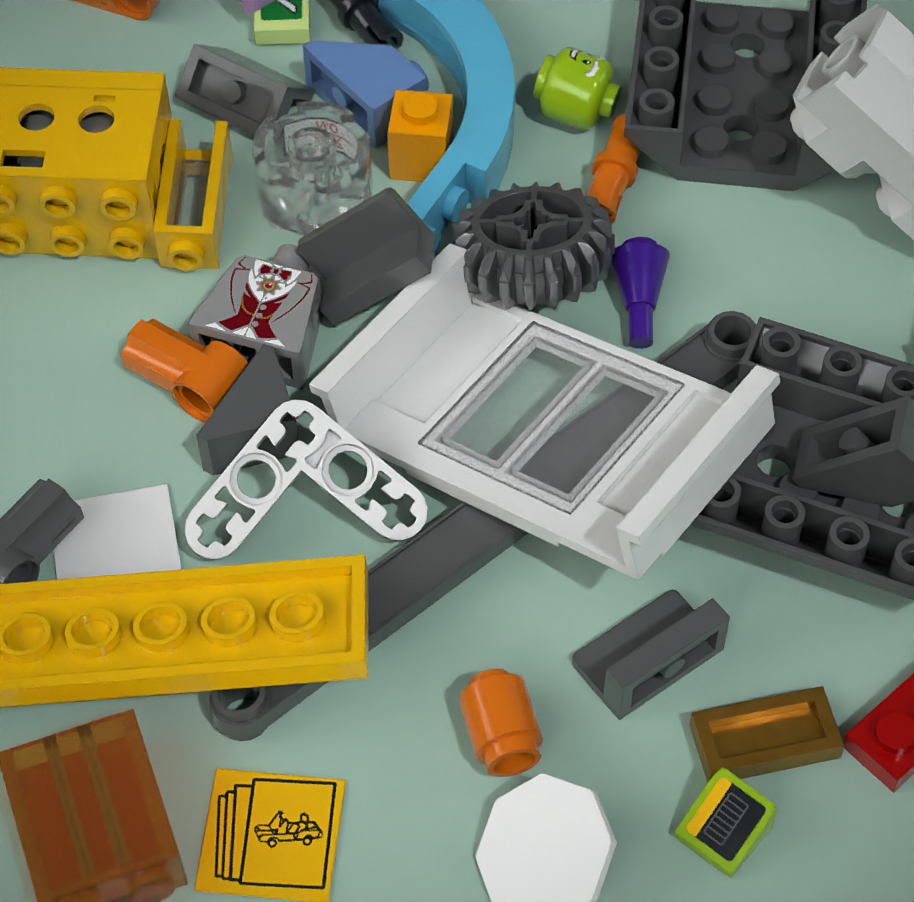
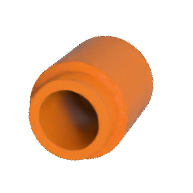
(501, 722)

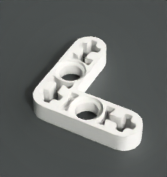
(314, 461)

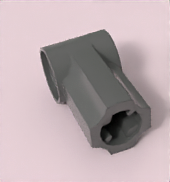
(35, 529)

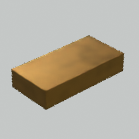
(767, 734)

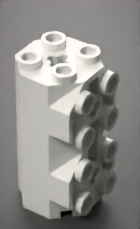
(861, 109)

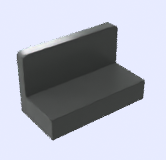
(237, 87)
(368, 254)
(651, 651)

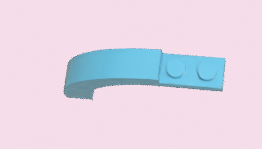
(479, 61)

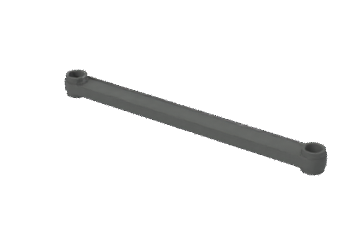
(462, 545)

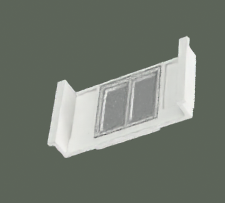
(541, 419)

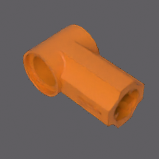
(190, 371)

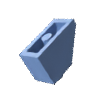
(362, 80)

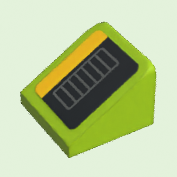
(727, 822)

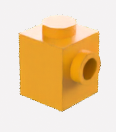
(418, 133)

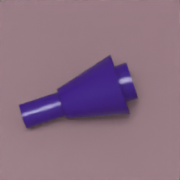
(640, 274)

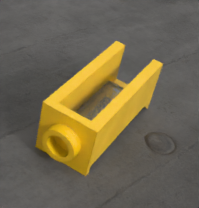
(192, 200)

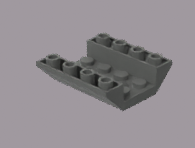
(696, 89)
(828, 531)

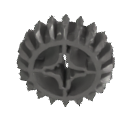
(534, 245)

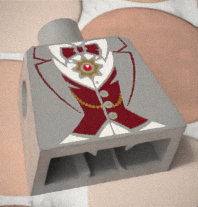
(265, 305)

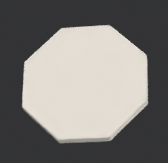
(546, 844)

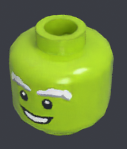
(576, 88)

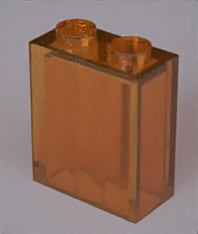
(92, 815)

